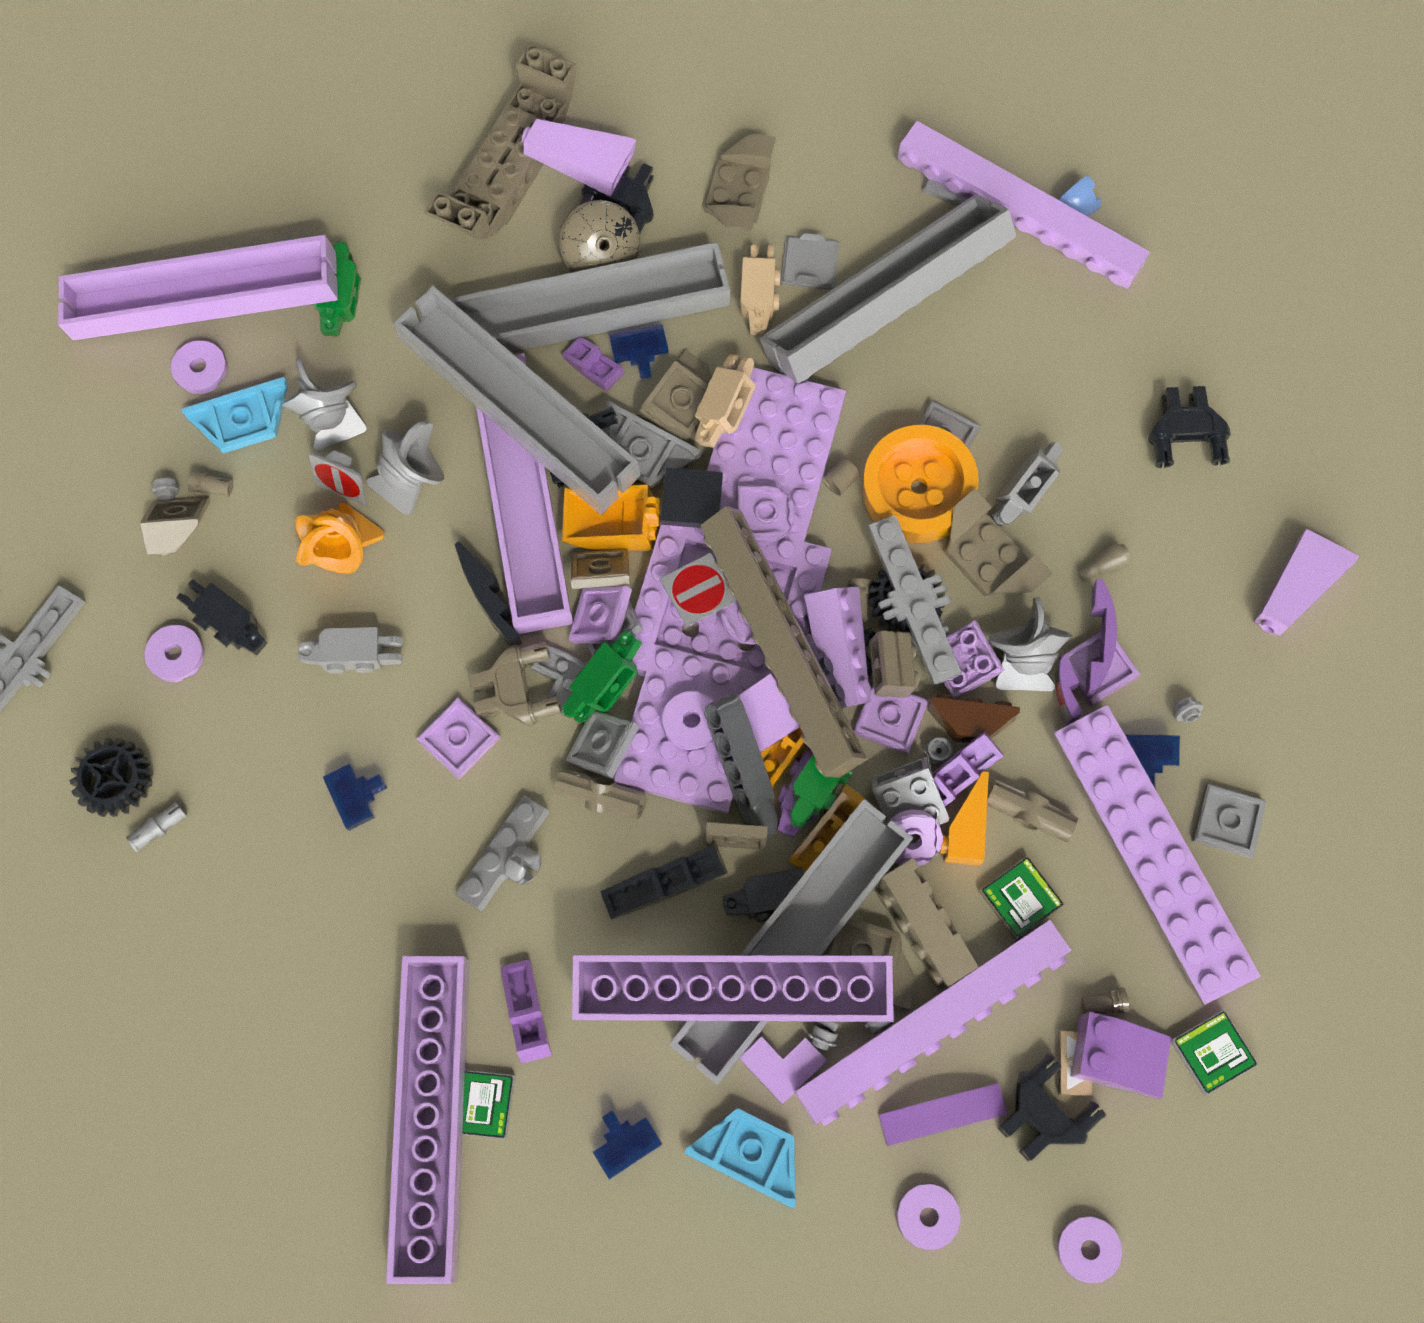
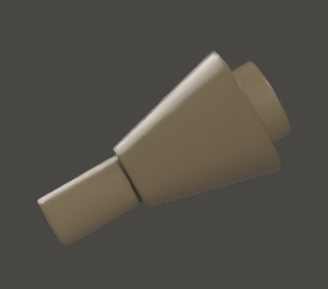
(1112, 558)

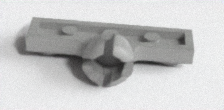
(506, 855)

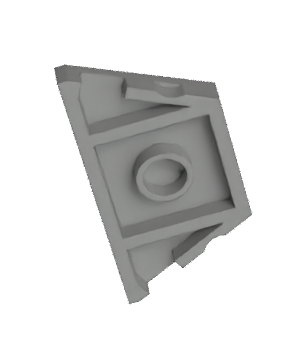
(650, 446)

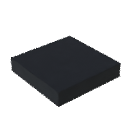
(690, 497)

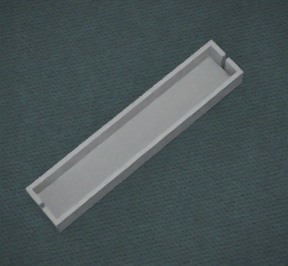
(888, 288)
(601, 298)
(517, 400)
(804, 925)

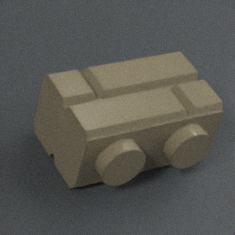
(893, 664)

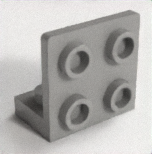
(907, 789)

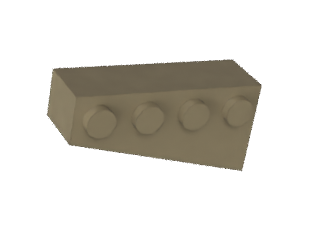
(926, 925)

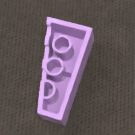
(839, 633)

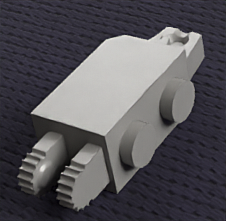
(1028, 484)
(350, 650)

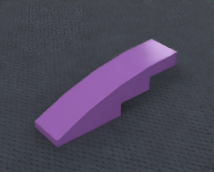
(966, 766)

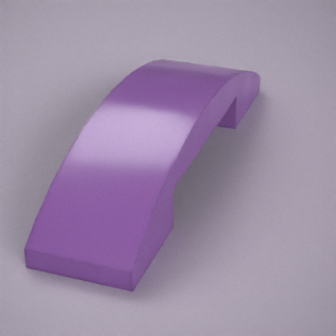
(1102, 607)
(943, 1114)

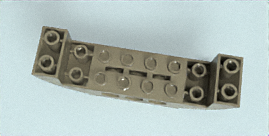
(501, 170)

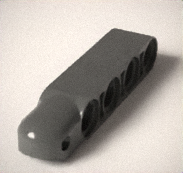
(742, 762)

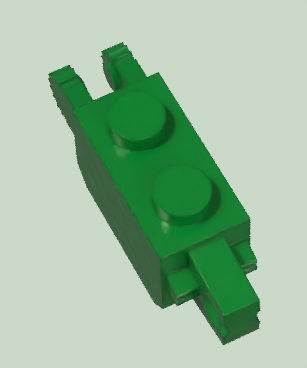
(348, 285)
(603, 678)
(814, 792)

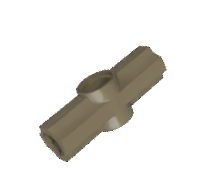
(600, 793)
(1032, 811)

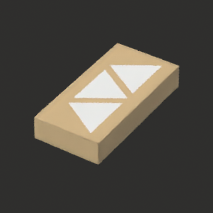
(1068, 1084)

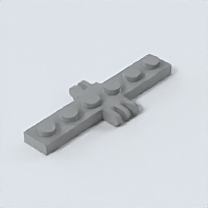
(914, 600)
(22, 659)

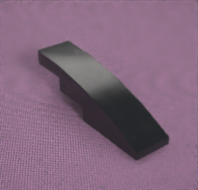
(484, 588)
(663, 882)

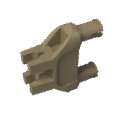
(511, 686)

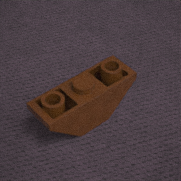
(971, 717)

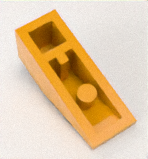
(782, 755)
(826, 827)
(966, 835)

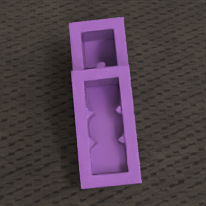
(525, 1011)

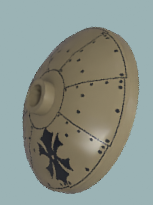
(590, 225)

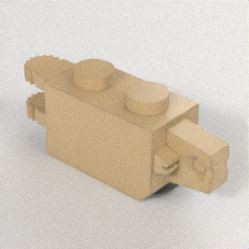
(758, 290)
(725, 400)

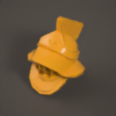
(335, 538)

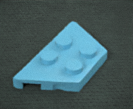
(240, 416)
(750, 1154)

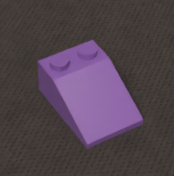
(1120, 1055)

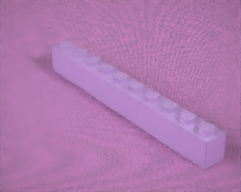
(1029, 207)
(931, 1023)

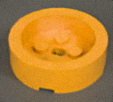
(922, 455)

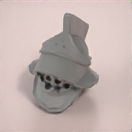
(325, 410)
(405, 466)
(1029, 652)

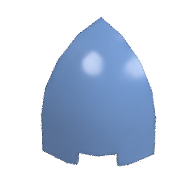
(1082, 197)

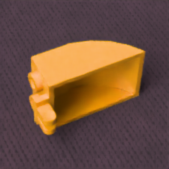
(625, 524)

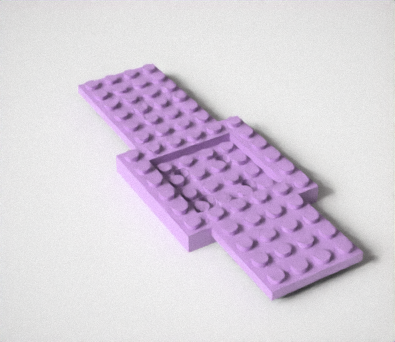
(777, 444)

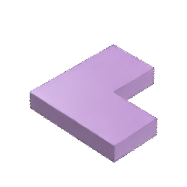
(781, 1075)

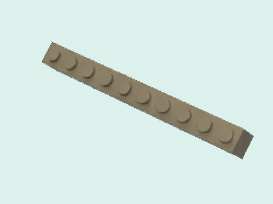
(783, 644)

